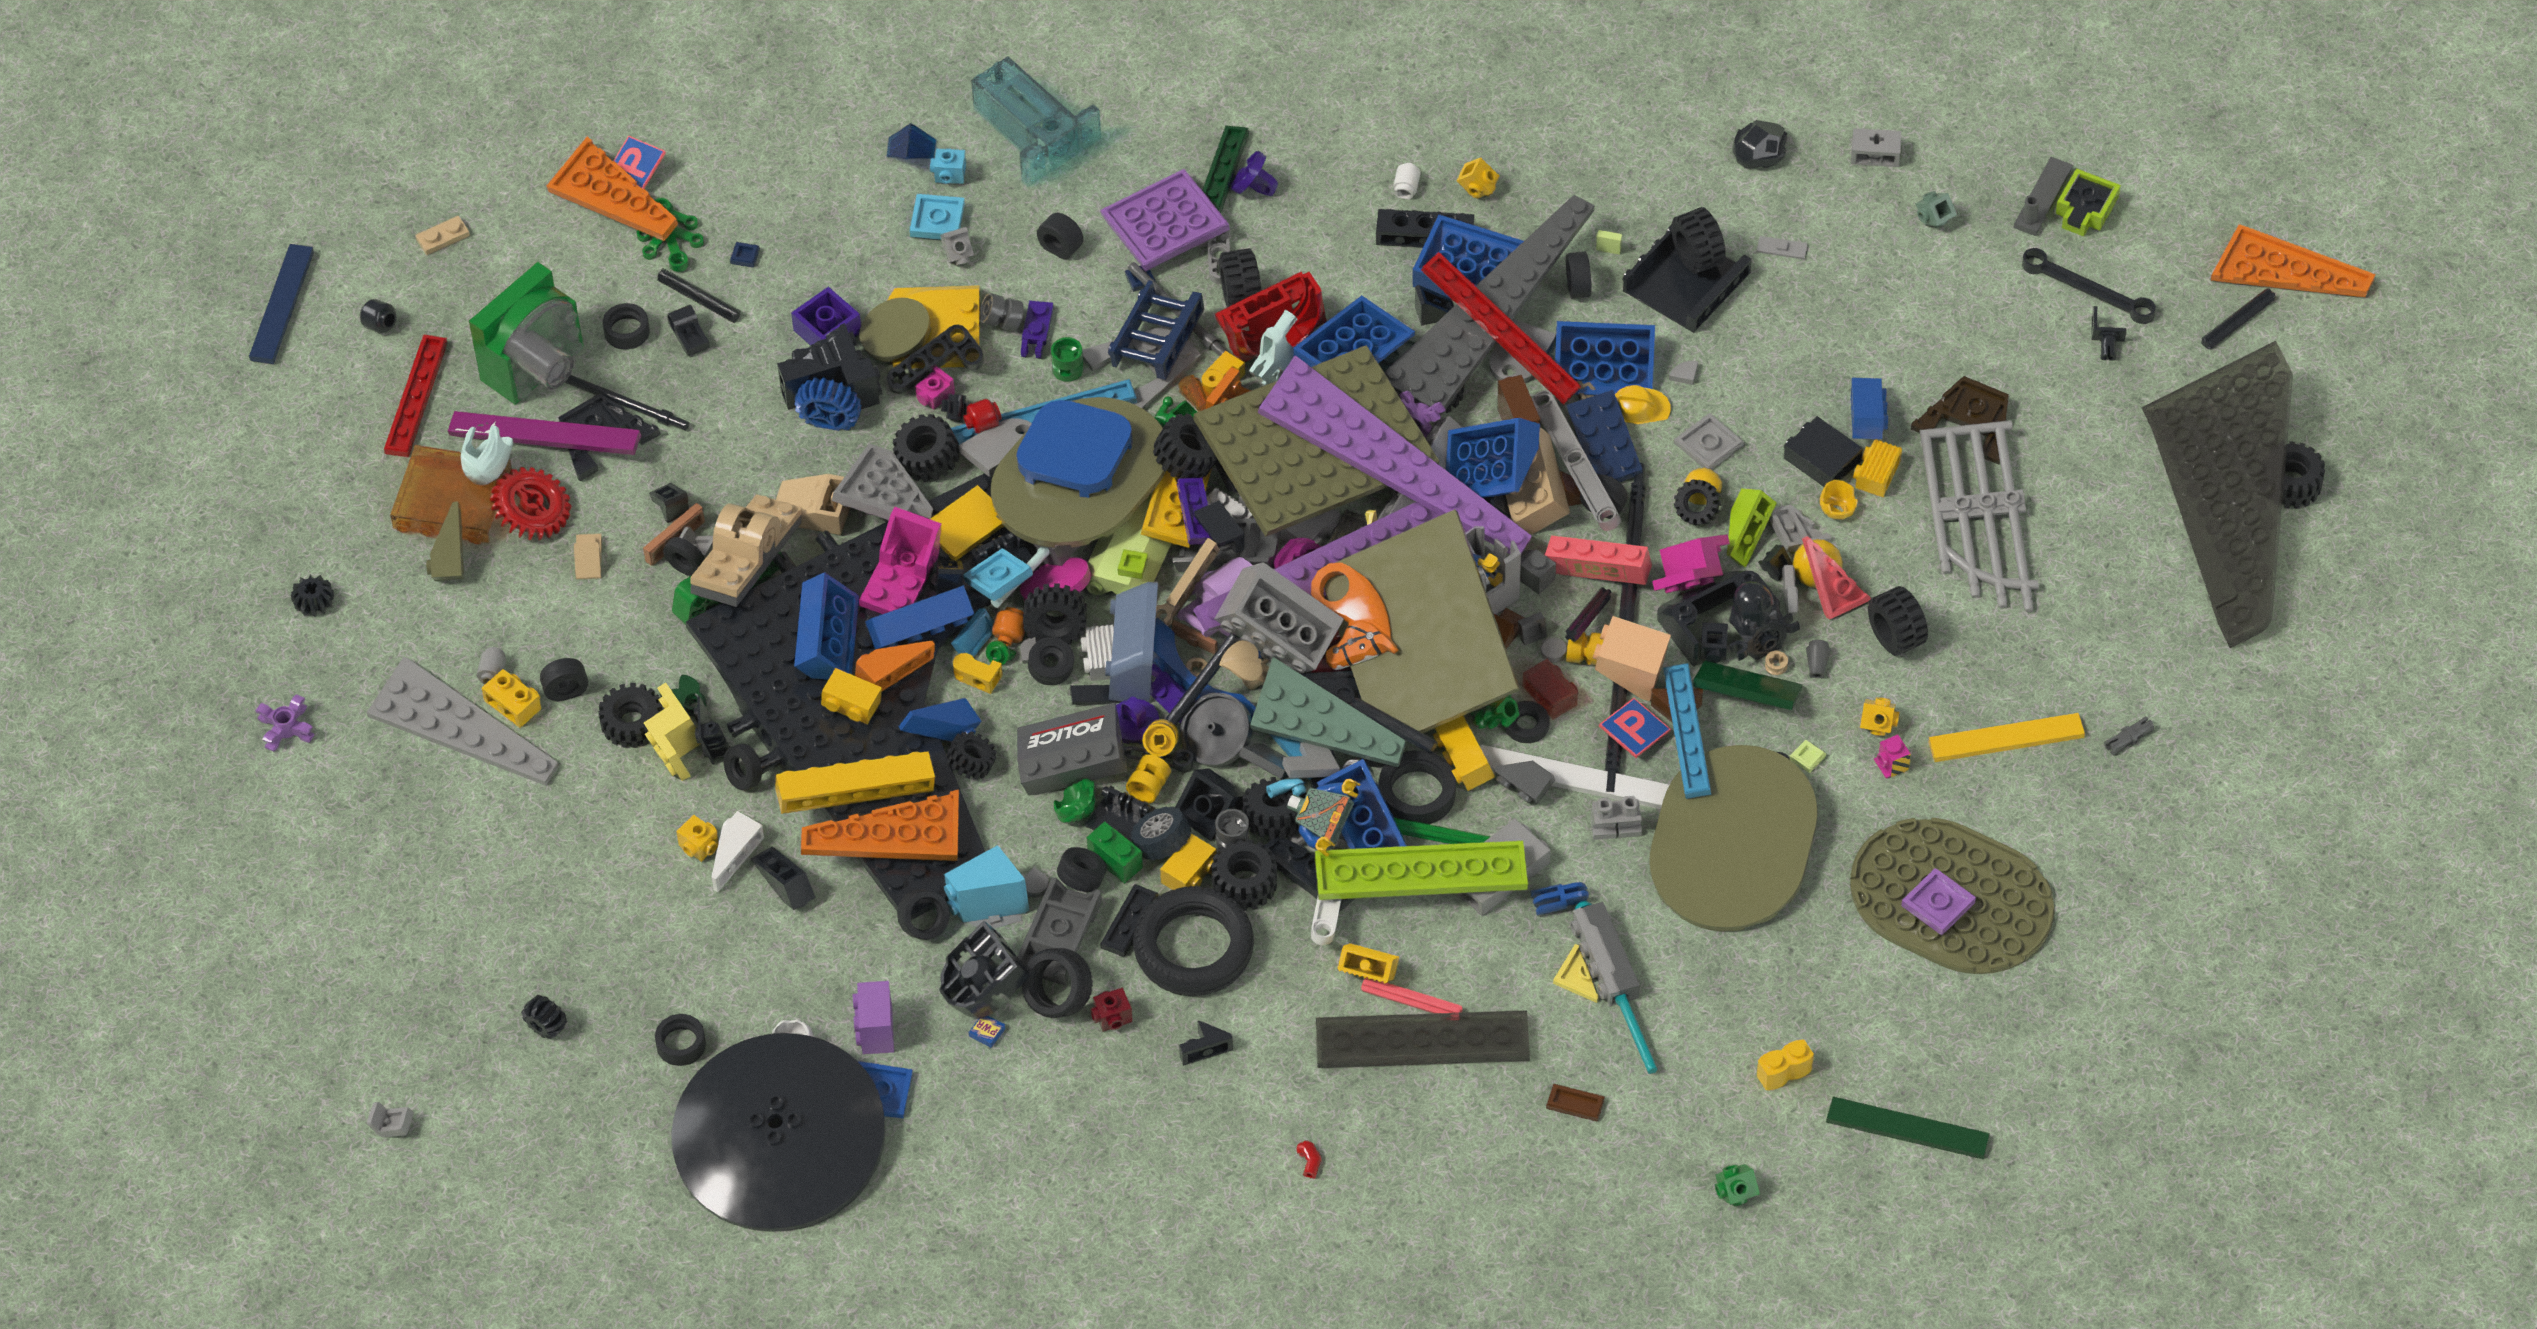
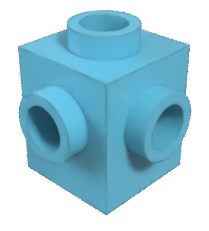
(949, 166)

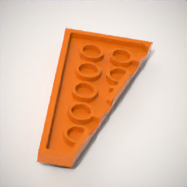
(606, 188)

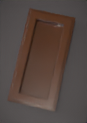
(1575, 1102)

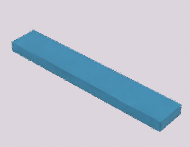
(1687, 731)

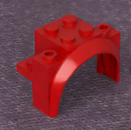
(1266, 308)

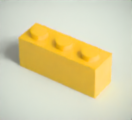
(1464, 753)

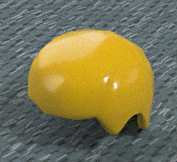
(1706, 475)
(1838, 494)

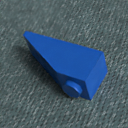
(942, 720)

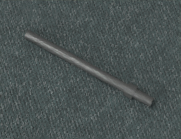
(1210, 341)

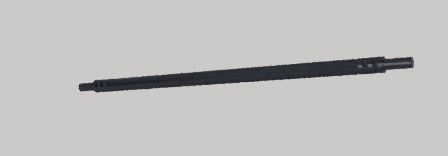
(1626, 612)

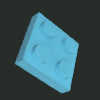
(936, 215)
(998, 574)

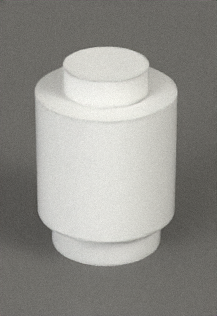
(1406, 181)

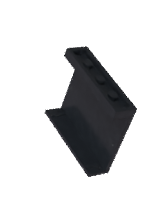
(1674, 291)

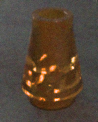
(1193, 391)

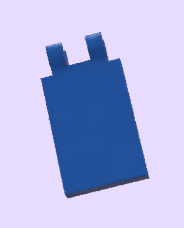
(892, 1085)

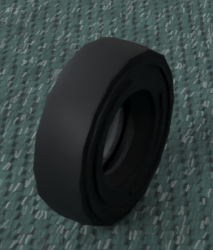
(683, 555)
(1534, 734)
(751, 762)

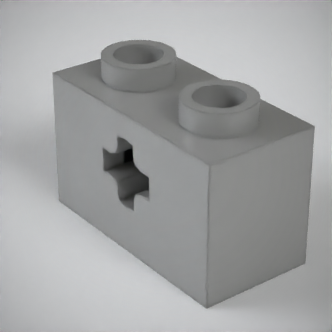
(1876, 147)

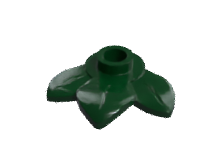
(688, 693)

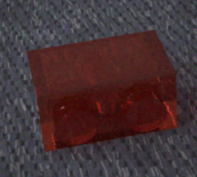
(1550, 688)

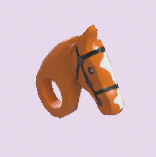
(1365, 613)

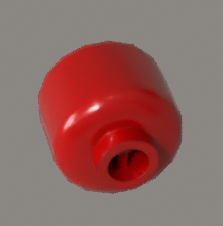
(982, 416)

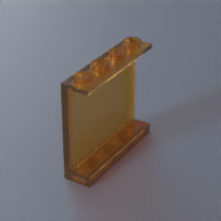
(431, 486)

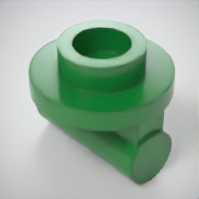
(999, 652)

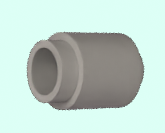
(490, 664)

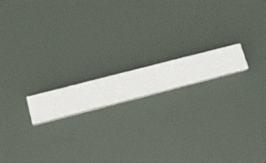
(1584, 778)

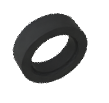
(1419, 762)

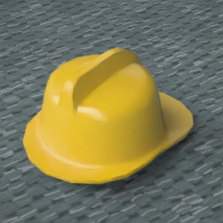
(1642, 404)

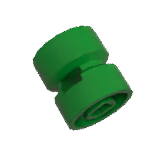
(1067, 359)

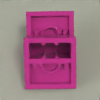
(1691, 564)

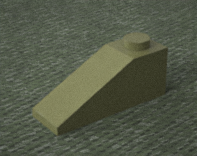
(447, 551)

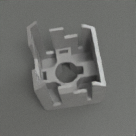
(1509, 590)

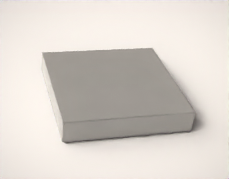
(1708, 442)

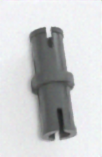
(2129, 735)

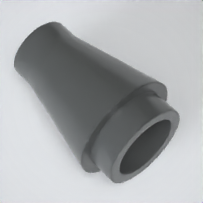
(1817, 656)

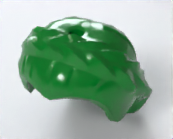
(1076, 803)

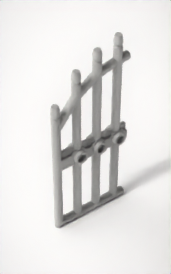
(1978, 505)

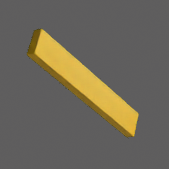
(2006, 737)

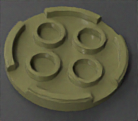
(895, 329)

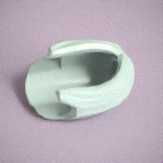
(488, 460)

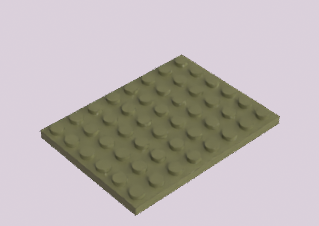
(1287, 476)

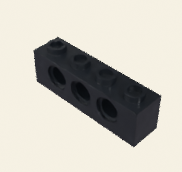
(1410, 228)

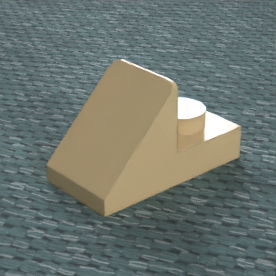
(588, 556)

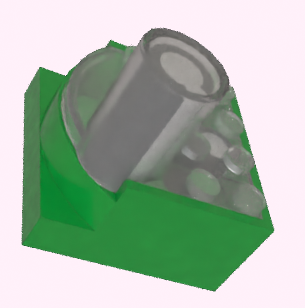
(527, 336)

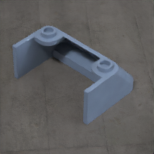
(1132, 642)

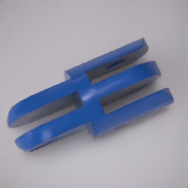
(1558, 897)

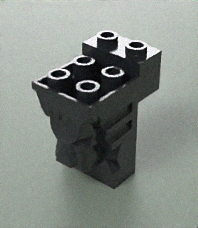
(834, 360)

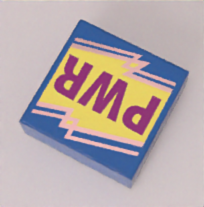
(987, 1030)

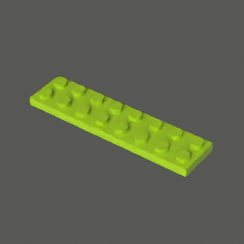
(1421, 870)

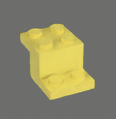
(671, 733)

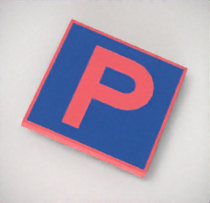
(639, 160)
(1634, 727)

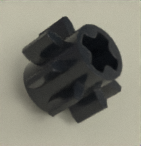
(955, 406)

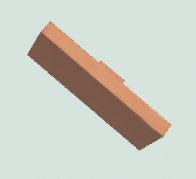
(1194, 637)

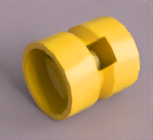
(1583, 648)
(1160, 737)
(1148, 778)

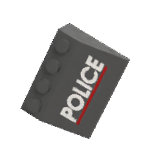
(1070, 749)

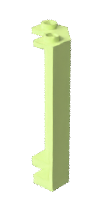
(1108, 552)

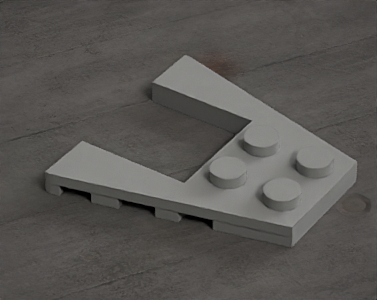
(1098, 356)

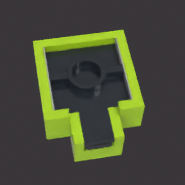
(2086, 202)

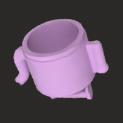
(1210, 586)

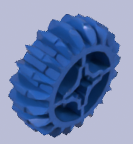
(827, 404)

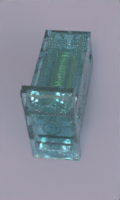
(1032, 119)

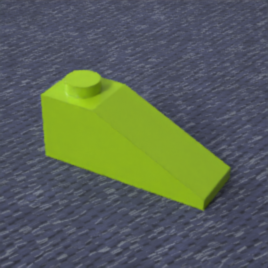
(1747, 523)

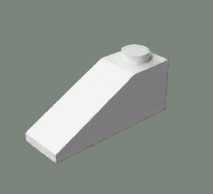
(737, 841)

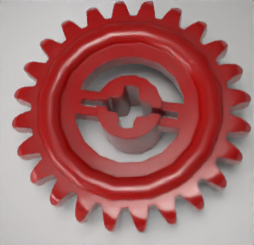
(530, 513)

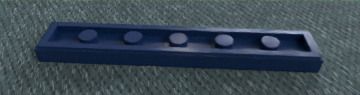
(281, 304)

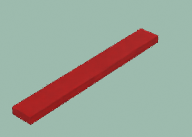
(1501, 328)

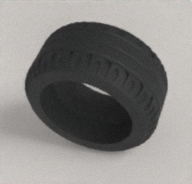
(1080, 983)

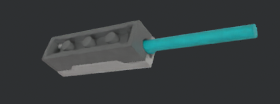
(1610, 967)

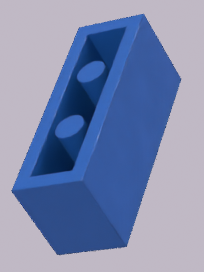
(1868, 408)

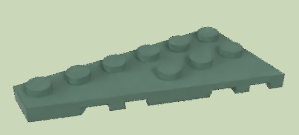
(1309, 714)

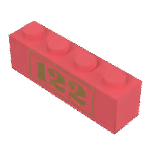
(1600, 559)

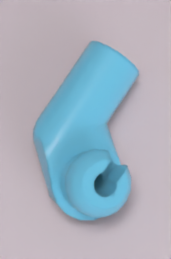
(1286, 785)

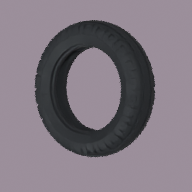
(1187, 902)

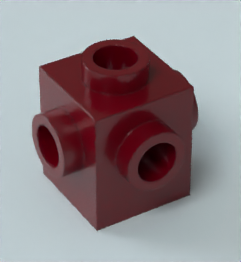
(1111, 1009)

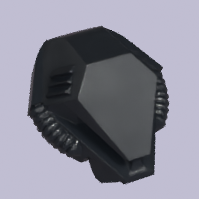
(1760, 144)

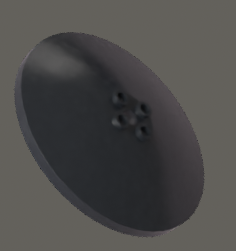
(785, 1173)

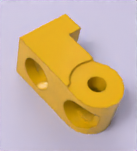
(1218, 369)
(977, 673)

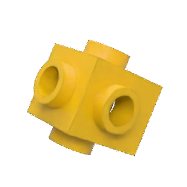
(1478, 178)
(1872, 722)
(697, 838)

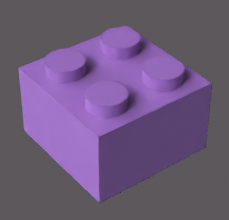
(873, 1017)

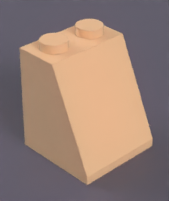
(1631, 655)

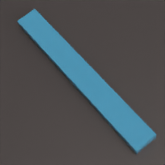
(1120, 390)

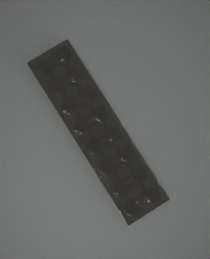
(1422, 1039)

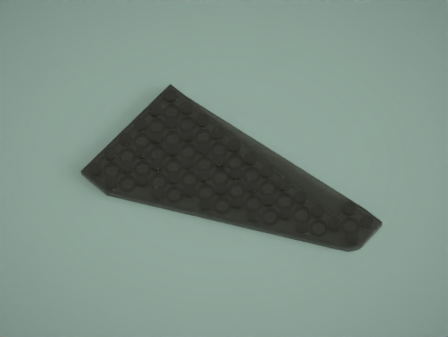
(2227, 471)

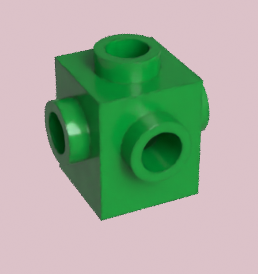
(1736, 1184)

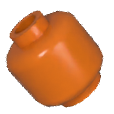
(1009, 626)

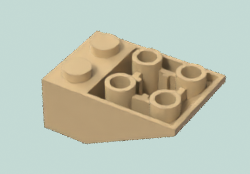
(815, 498)

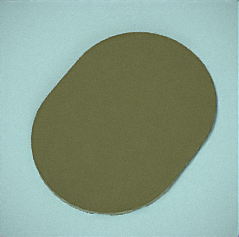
(1057, 514)
(1742, 848)
(1994, 935)

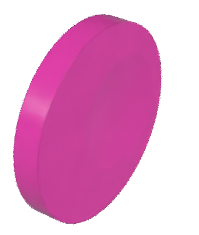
(1073, 573)

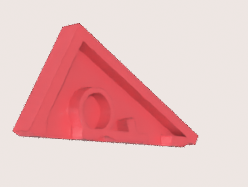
(1835, 589)

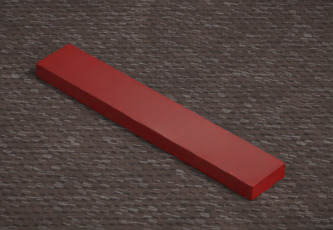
(415, 396)

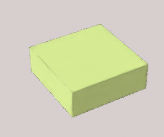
(1609, 242)
(1807, 756)

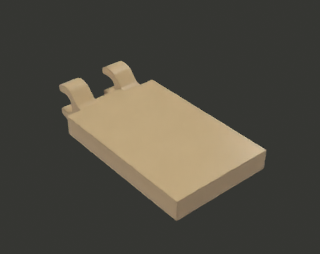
(1187, 582)

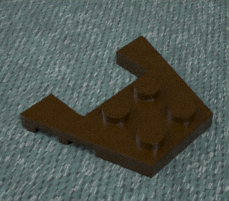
(1968, 404)

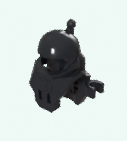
(1758, 622)

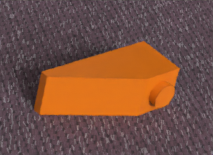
(892, 664)

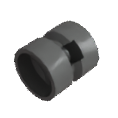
(1001, 311)
(1230, 827)

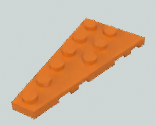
(2275, 263)
(898, 831)

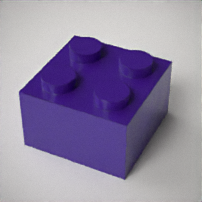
(824, 314)

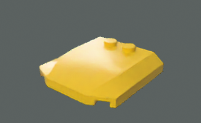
(946, 308)

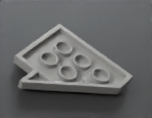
(879, 484)

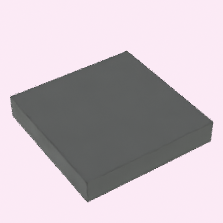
(1265, 758)

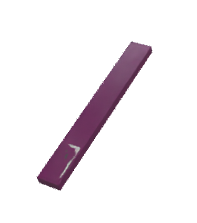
(548, 433)

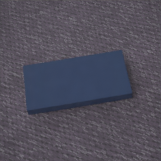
(1605, 436)

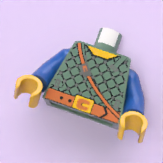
(1323, 813)

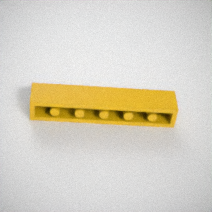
(854, 782)

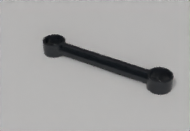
(2088, 286)

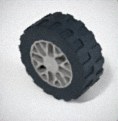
(1161, 833)

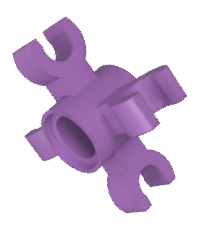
(1421, 412)
(279, 718)

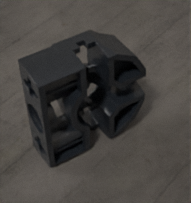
(964, 982)

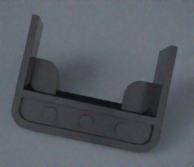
(1684, 609)

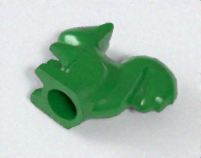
(1491, 715)

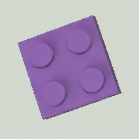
(1938, 901)

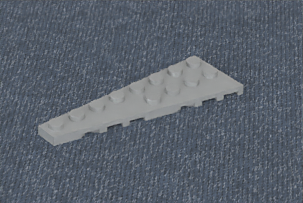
(434, 711)

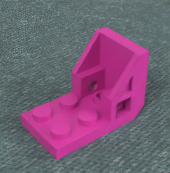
(904, 562)

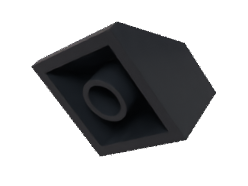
(1206, 798)

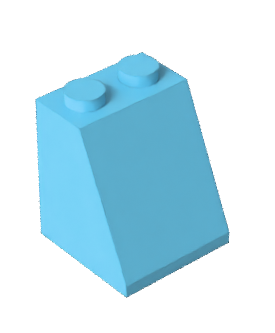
(986, 888)

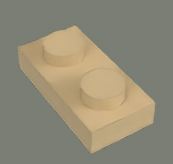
(442, 235)

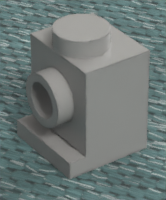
(950, 239)

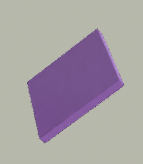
(1165, 219)

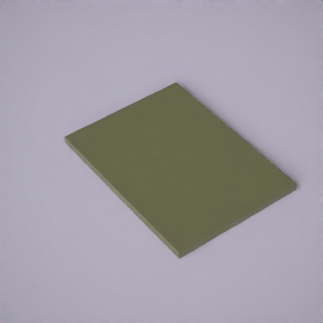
(1440, 623)

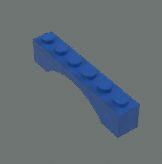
(1168, 660)

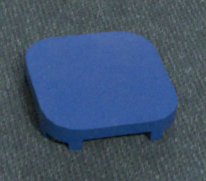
(1074, 446)

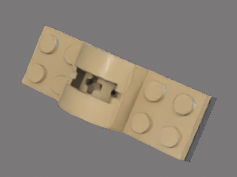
(744, 547)

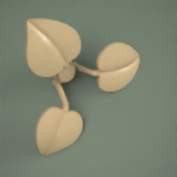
(1244, 663)

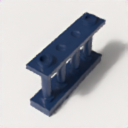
(1171, 344)

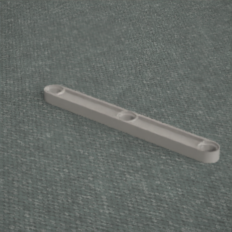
(1581, 470)

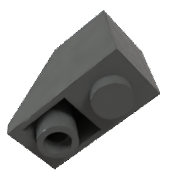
(1527, 778)

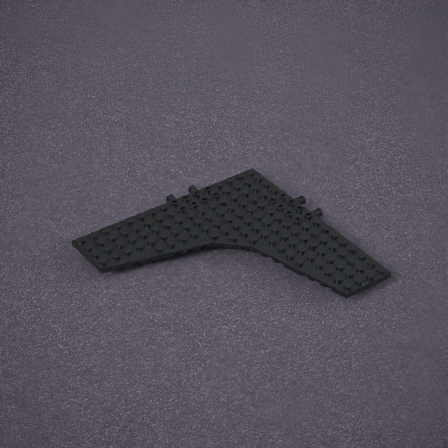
(756, 658)

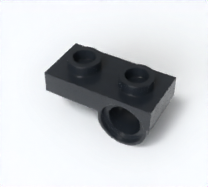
(687, 330)

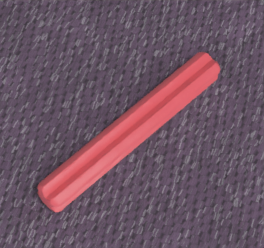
(1409, 997)

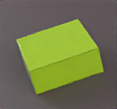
(1132, 564)

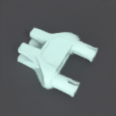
(1274, 350)

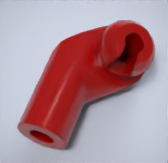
(1309, 1151)

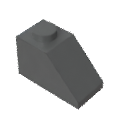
(1537, 570)

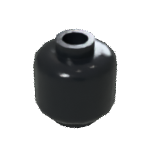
(378, 316)

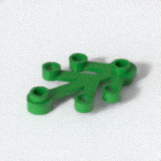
(675, 254)

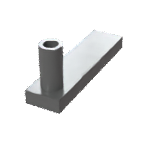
(2043, 196)

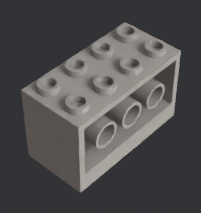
(1278, 618)

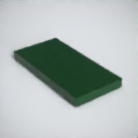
(1747, 685)

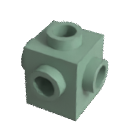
(1935, 209)

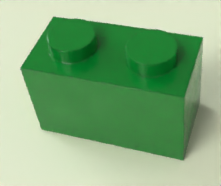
(1120, 854)

